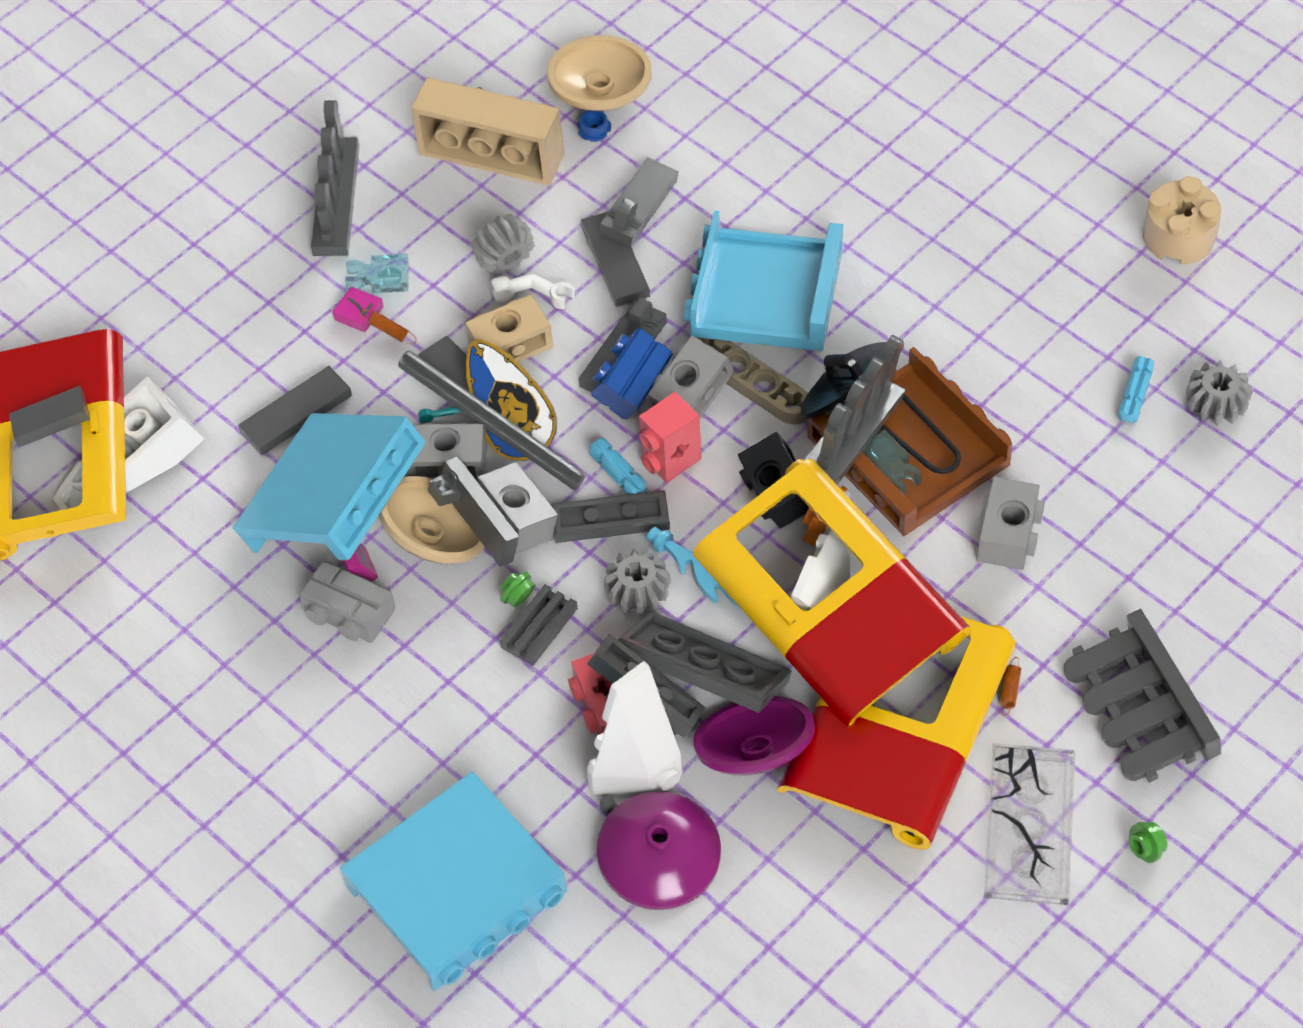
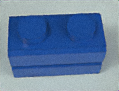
(630, 373)

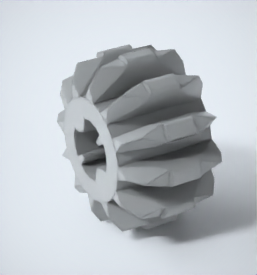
(503, 244)
(1218, 392)
(637, 582)

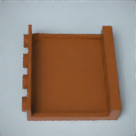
(981, 446)

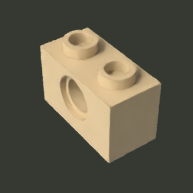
(515, 328)

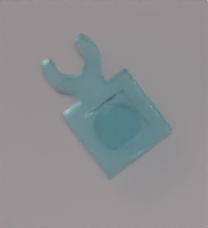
(384, 273)
(892, 460)

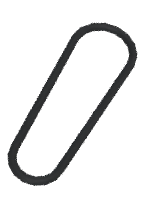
(933, 427)

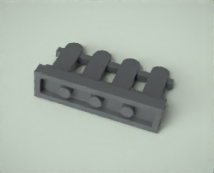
(335, 187)
(862, 415)
(1158, 712)

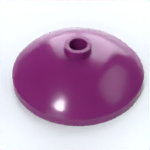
(753, 742)
(652, 872)

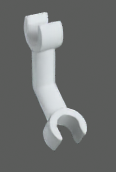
(506, 288)

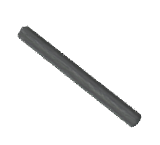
(492, 420)

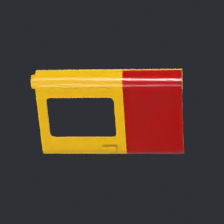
(46, 370)
(860, 634)
(898, 765)

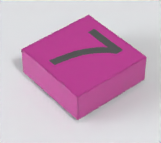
(351, 306)
(361, 564)

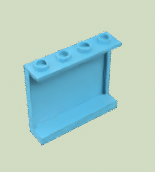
(764, 286)
(332, 482)
(455, 879)

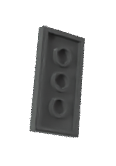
(706, 661)

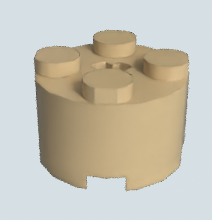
(1182, 220)

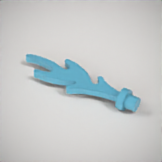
(663, 541)

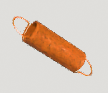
(388, 326)
(1010, 686)

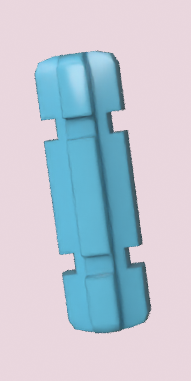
(1136, 389)
(617, 467)

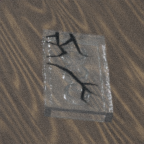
(1029, 824)

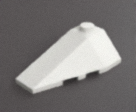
(155, 441)
(822, 572)
(638, 741)

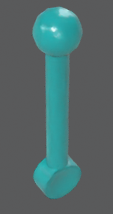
(427, 415)

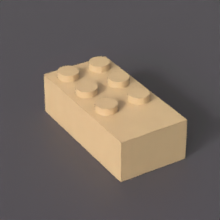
(488, 131)

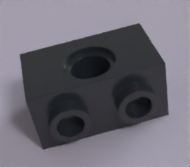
(762, 466)

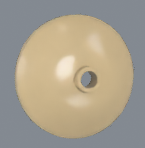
(599, 73)
(425, 527)

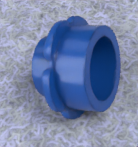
(593, 126)

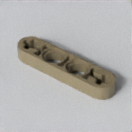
(758, 371)

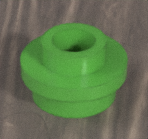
(516, 589)
(1147, 841)

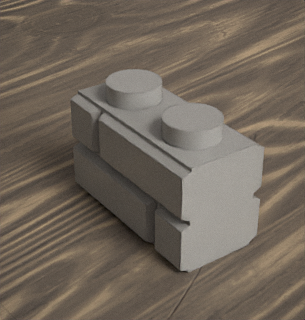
(346, 602)

